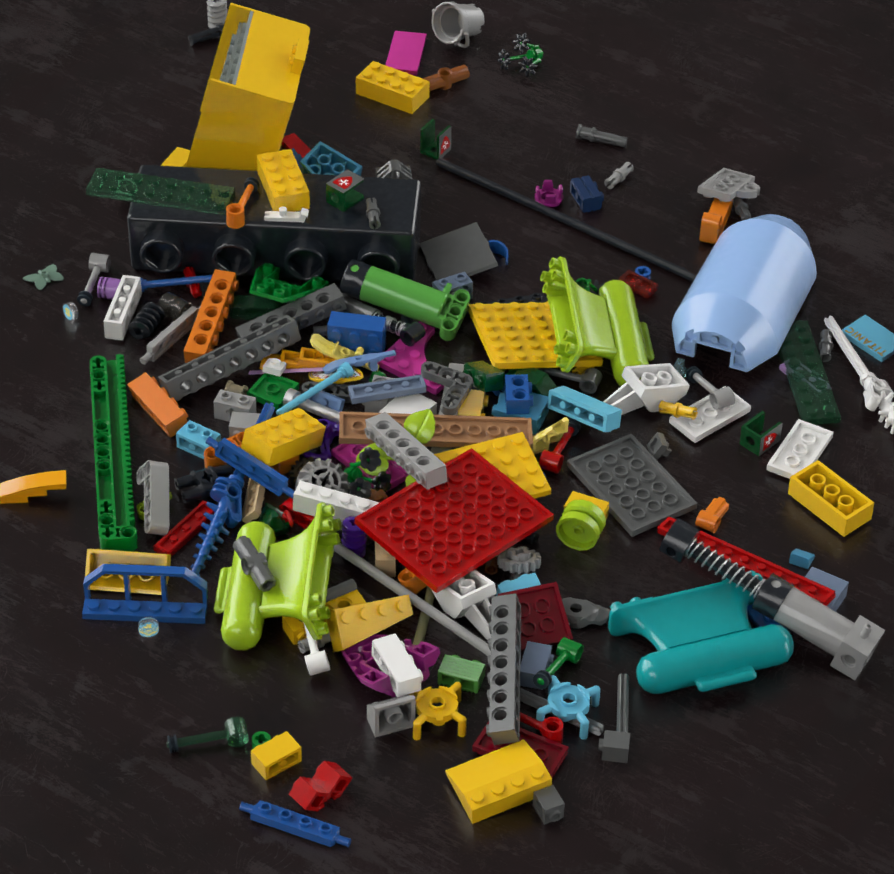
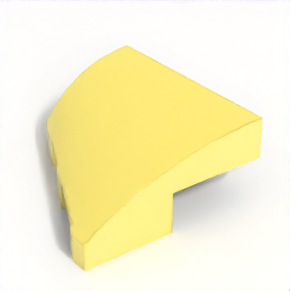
(549, 435)

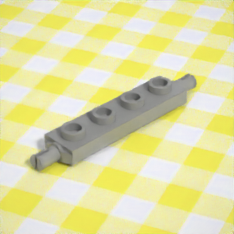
(170, 335)

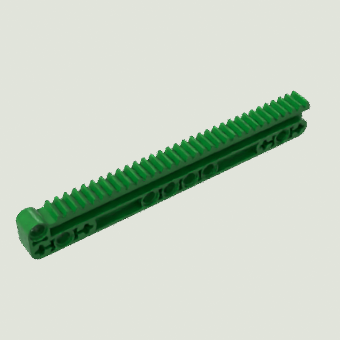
(112, 455)

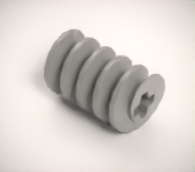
(216, 12)

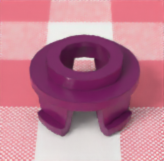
(552, 196)

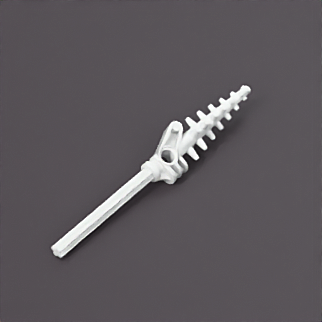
(877, 390)

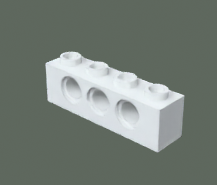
(122, 307)

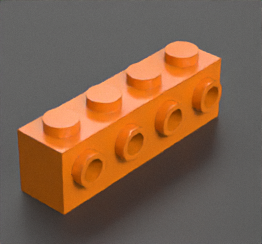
(158, 404)

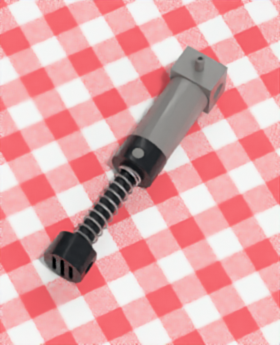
(782, 602)

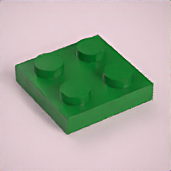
(271, 389)

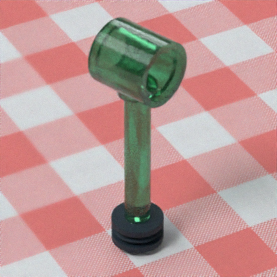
(234, 731)

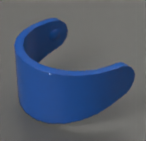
(499, 248)

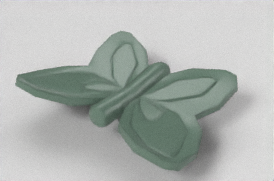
(44, 276)

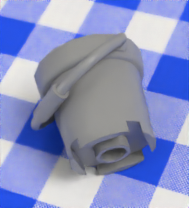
(456, 21)

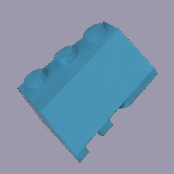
(328, 161)

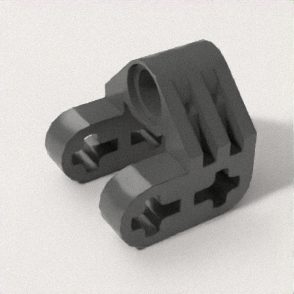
(393, 169)

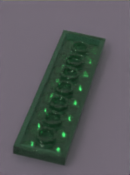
(160, 191)
(808, 376)

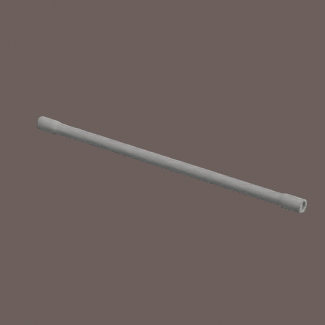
(415, 600)

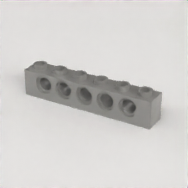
(406, 450)

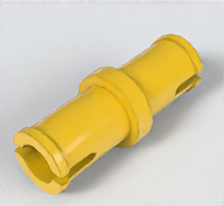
(678, 410)

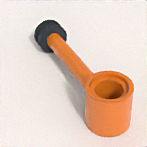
(235, 212)

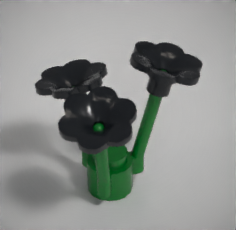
(361, 485)

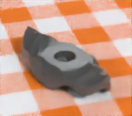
(590, 613)

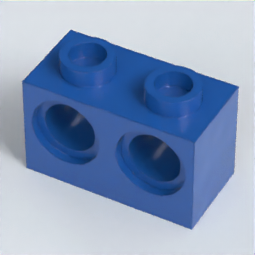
(517, 394)

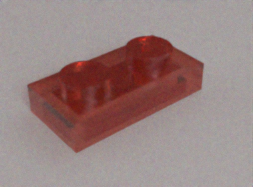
(639, 284)

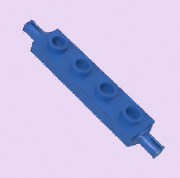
(251, 466)
(295, 823)

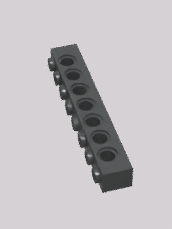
(236, 349)
(504, 669)

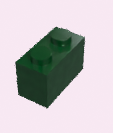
(485, 376)

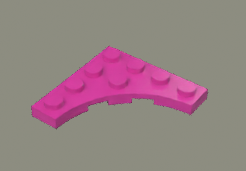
(410, 359)

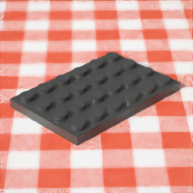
(633, 483)

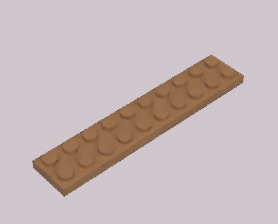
(449, 429)

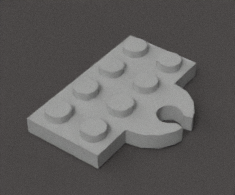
(729, 184)

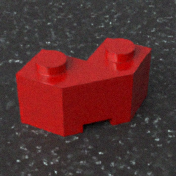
(327, 783)

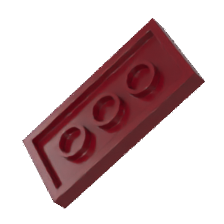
(548, 751)

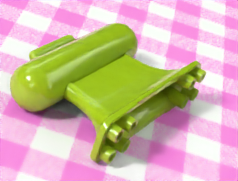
(595, 324)
(301, 578)

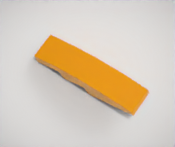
(304, 359)
(31, 485)

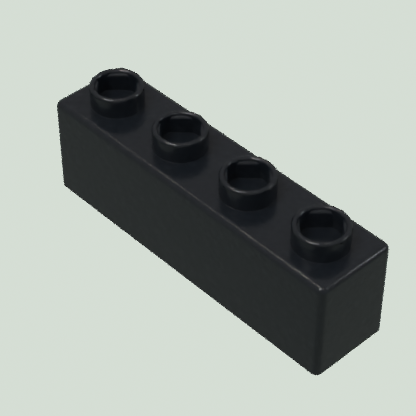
(322, 246)

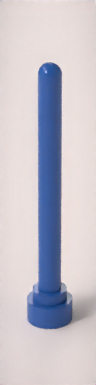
(173, 282)

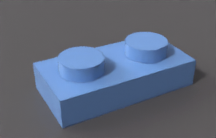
(328, 400)

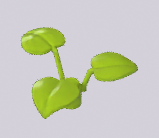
(418, 424)

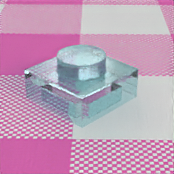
(679, 366)

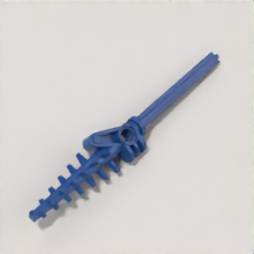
(229, 508)

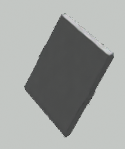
(458, 252)

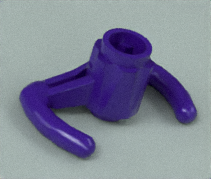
(331, 431)

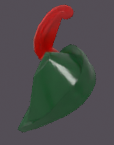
(276, 519)

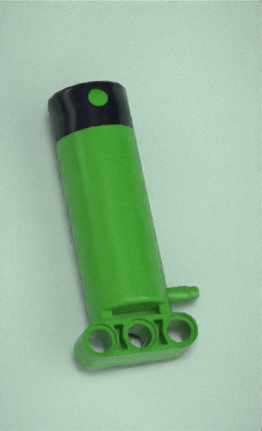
(407, 297)

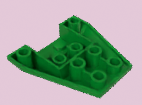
(267, 285)

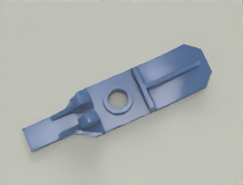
(360, 360)

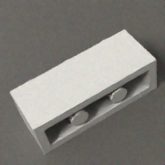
(398, 664)

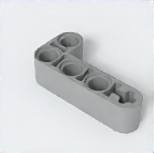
(155, 479)

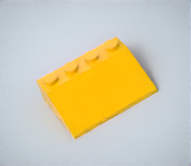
(498, 780)

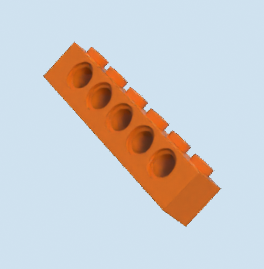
(211, 314)

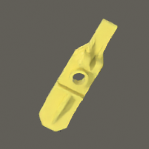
(334, 350)

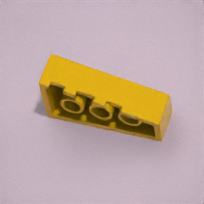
(361, 621)

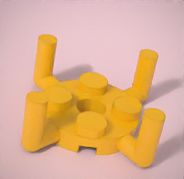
(438, 715)

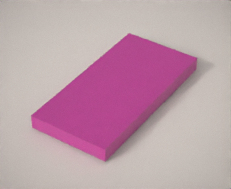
(406, 51)
(348, 453)

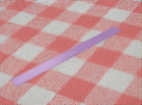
(290, 370)

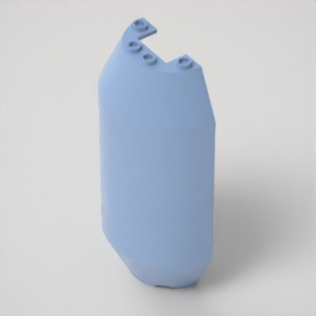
(747, 291)

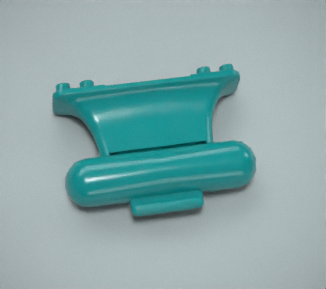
(700, 638)

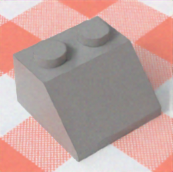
(391, 715)

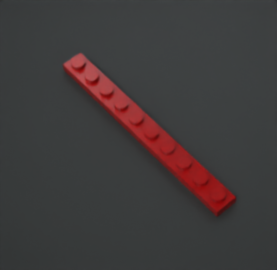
(758, 564)

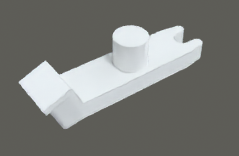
(286, 216)

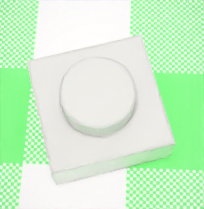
(274, 367)

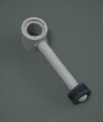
(97, 264)
(718, 397)

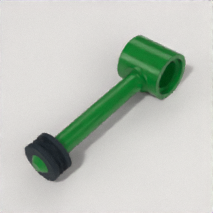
(566, 651)

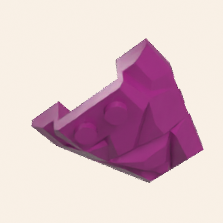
(368, 671)

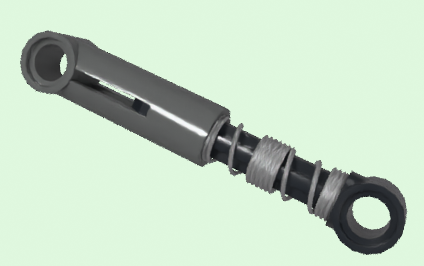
(408, 333)

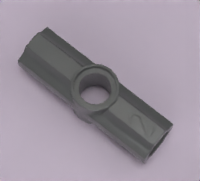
(254, 563)

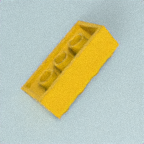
(115, 582)

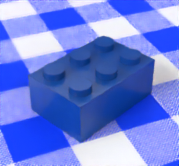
(357, 331)

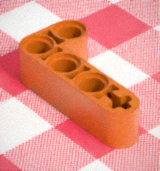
(714, 221)

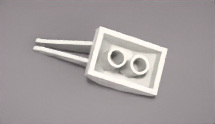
(657, 384)
(470, 598)

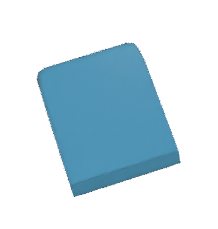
(801, 558)

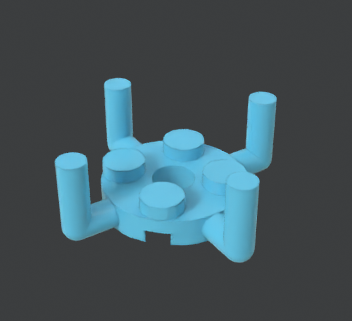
(567, 711)

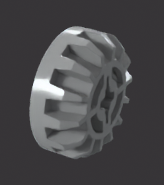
(310, 468)

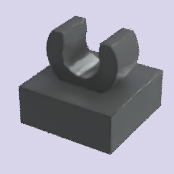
(658, 446)

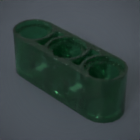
(252, 307)

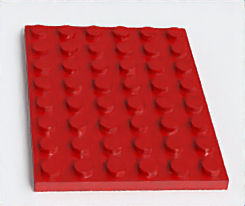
(455, 524)

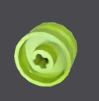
(580, 525)

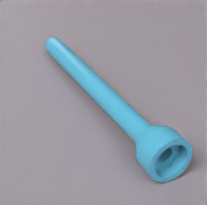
(343, 371)

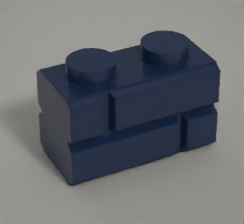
(586, 193)

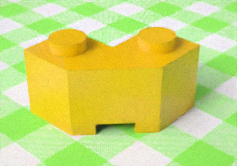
(474, 404)

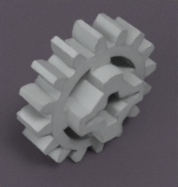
(519, 560)

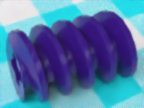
(353, 537)

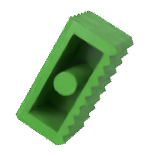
(461, 670)

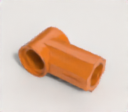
(711, 517)

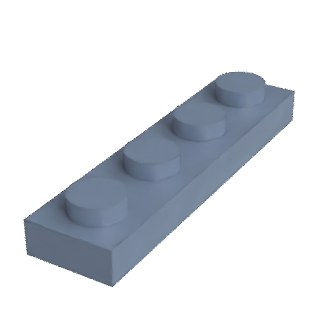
(387, 389)

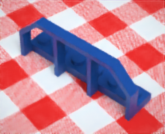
(136, 610)

